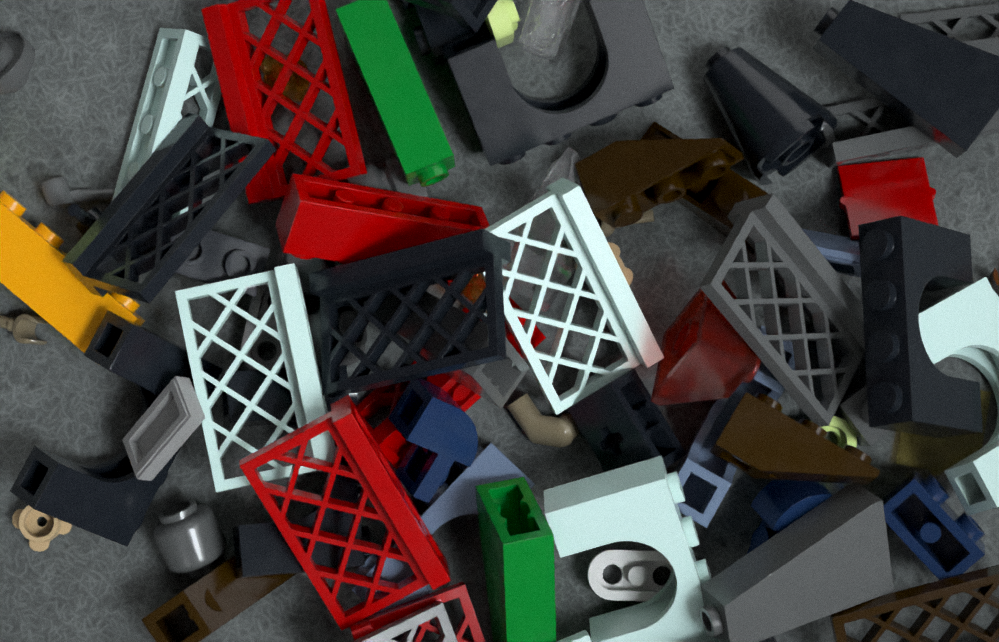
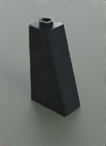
(918, 73)

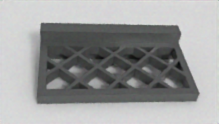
(809, 287)

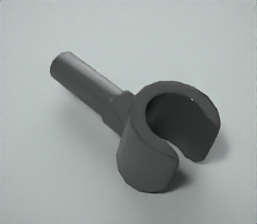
(59, 196)

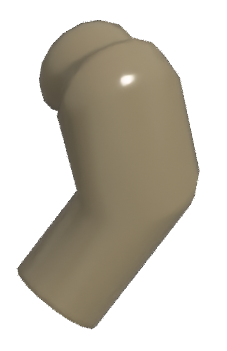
(541, 428)

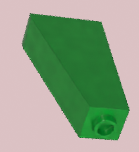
(396, 91)
(517, 562)

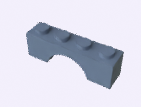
(701, 473)
(447, 503)

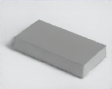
(163, 428)

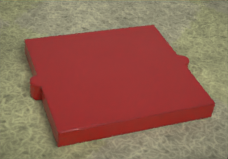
(886, 191)

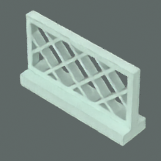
(606, 285)
(297, 354)

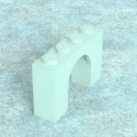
(968, 328)
(640, 507)

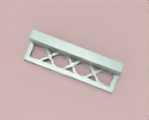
(164, 96)

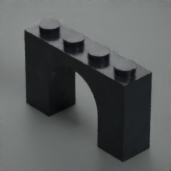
(509, 123)
(903, 384)
(108, 495)
(261, 546)

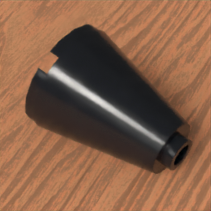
(765, 113)

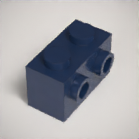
(931, 528)

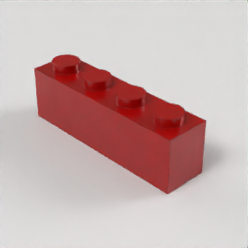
(361, 222)

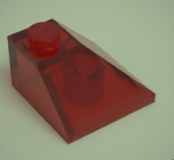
(702, 356)

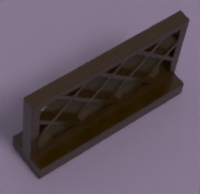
(930, 598)

